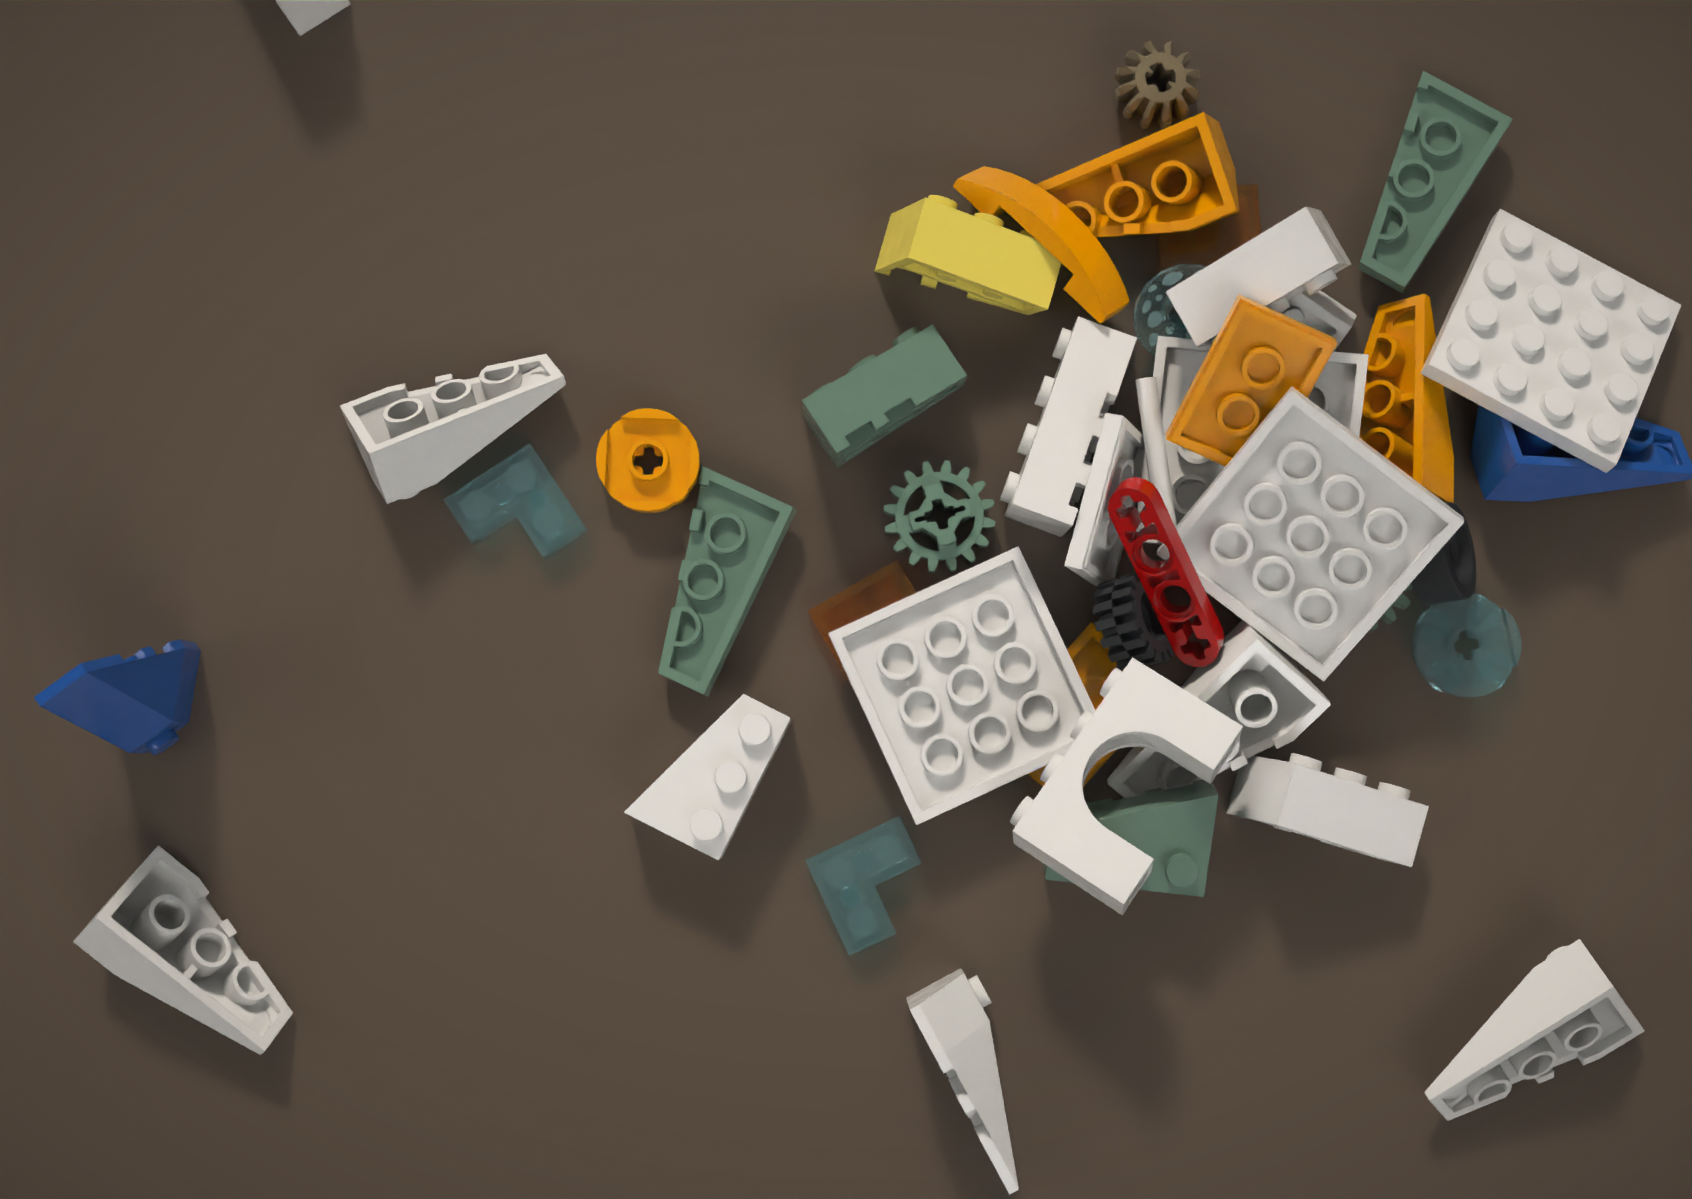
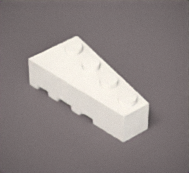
(1068, 427)

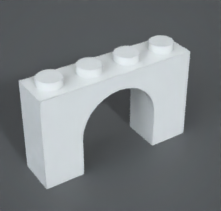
(1136, 712)

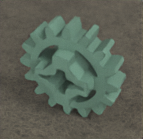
(933, 494)

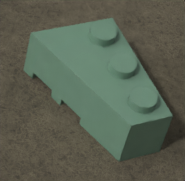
(882, 393)
(1169, 827)

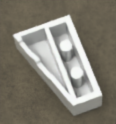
(1268, 269)
(715, 778)
(1330, 807)

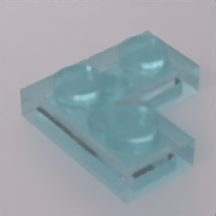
(518, 489)
(849, 876)

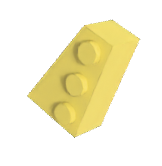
(970, 255)

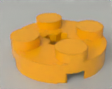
(628, 439)

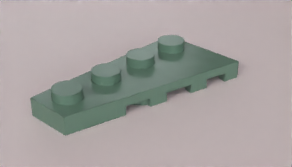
(1434, 167)
(724, 566)

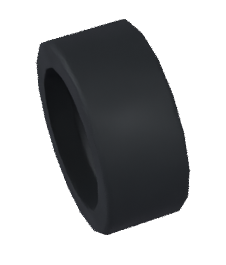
(1451, 571)

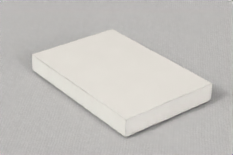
(1095, 542)

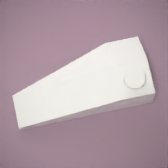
(431, 431)
(1252, 686)
(178, 949)
(1550, 1018)
(962, 1043)

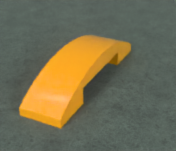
(1095, 278)

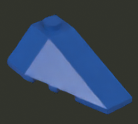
(1526, 468)
(130, 700)

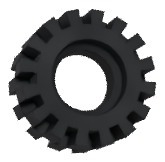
(1129, 623)

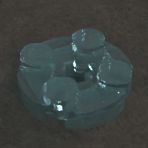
(1490, 663)

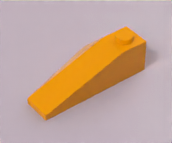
(1154, 184)
(1402, 408)

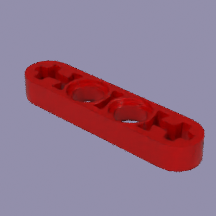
(1160, 574)

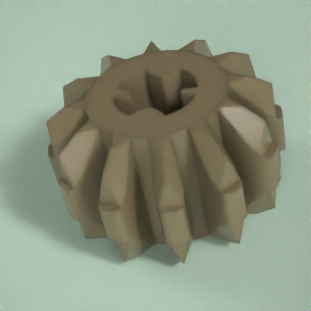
(1167, 72)

